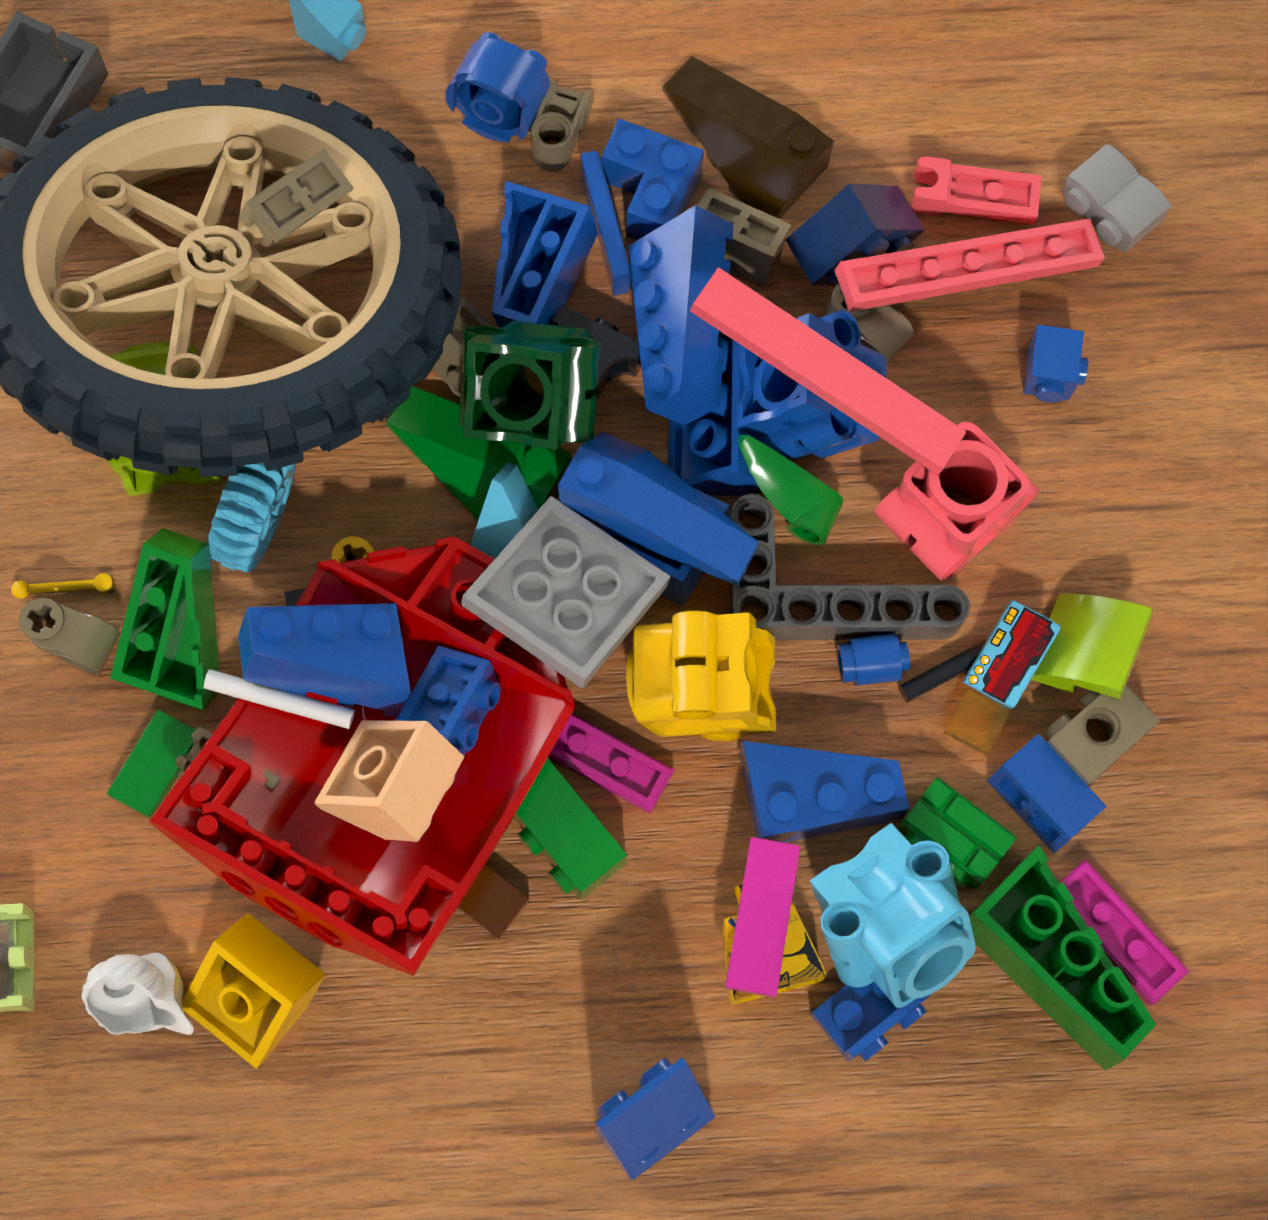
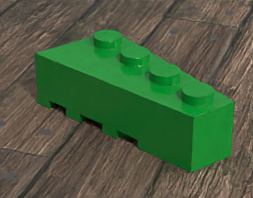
(1059, 961)

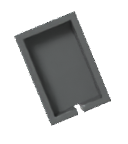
(39, 85)

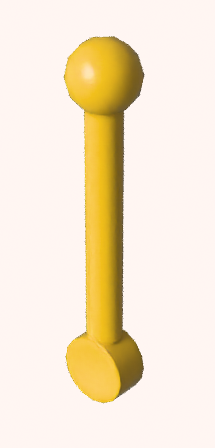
(102, 583)

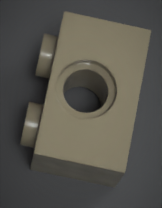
(1122, 719)

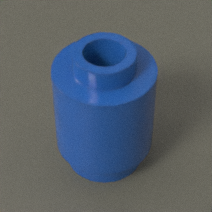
(873, 659)

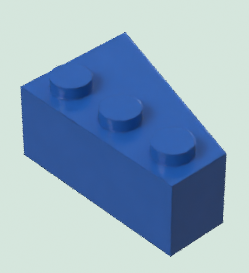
(539, 254)
(328, 651)
(818, 792)

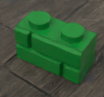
(964, 830)

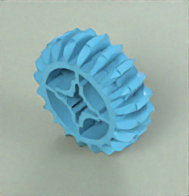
(249, 515)

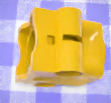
(702, 676)

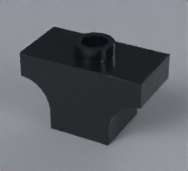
(617, 353)

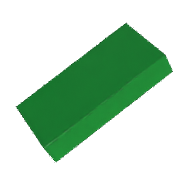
(152, 765)

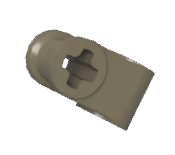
(559, 118)
(880, 327)
(75, 637)

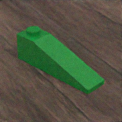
(467, 465)

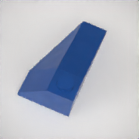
(648, 504)

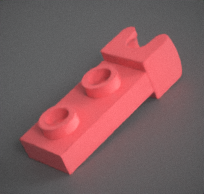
(975, 191)

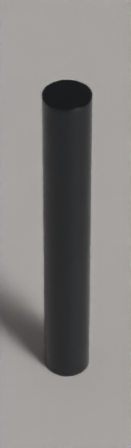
(940, 673)

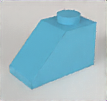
(329, 25)
(504, 511)

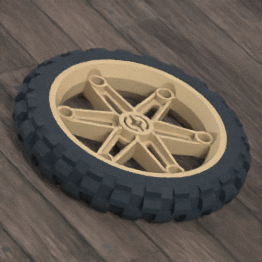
(187, 415)

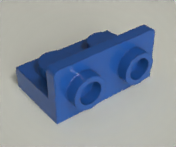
(454, 696)
(861, 1016)

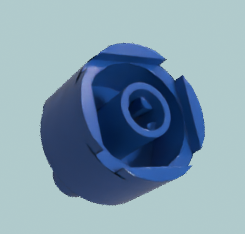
(498, 88)

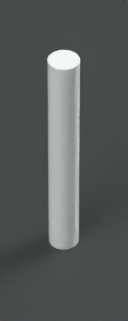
(279, 699)

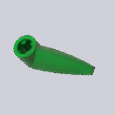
(794, 492)

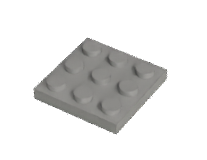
(565, 591)

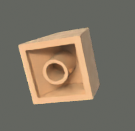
(391, 778)

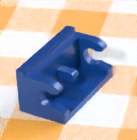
(1046, 793)

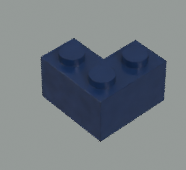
(851, 226)

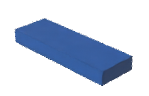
(606, 223)

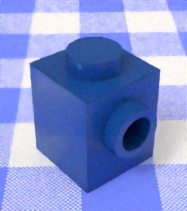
(1054, 363)

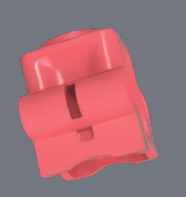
(950, 533)

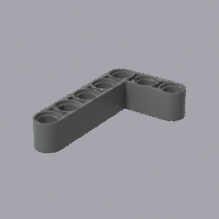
(825, 599)

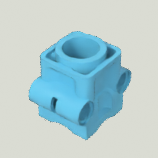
(895, 917)

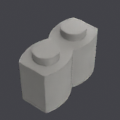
(1115, 198)

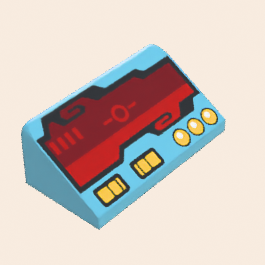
(1011, 654)

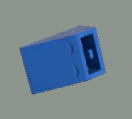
(654, 1118)

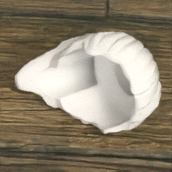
(136, 995)

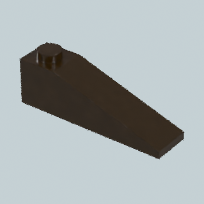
(754, 141)

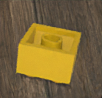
(251, 989)

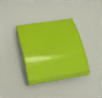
(1094, 643)

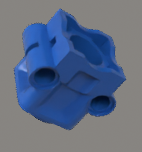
(790, 415)

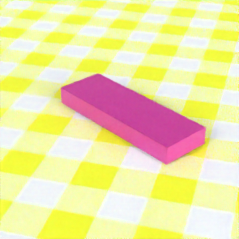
(611, 763)
(762, 917)
(1125, 937)

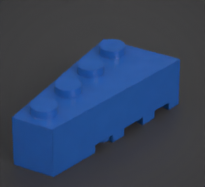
(675, 346)

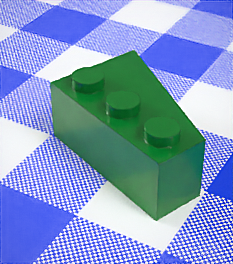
(170, 621)

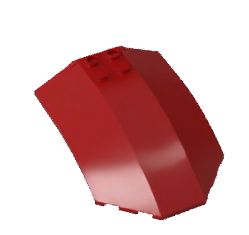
(322, 871)

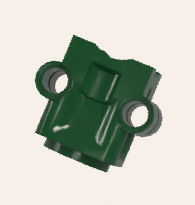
(503, 405)

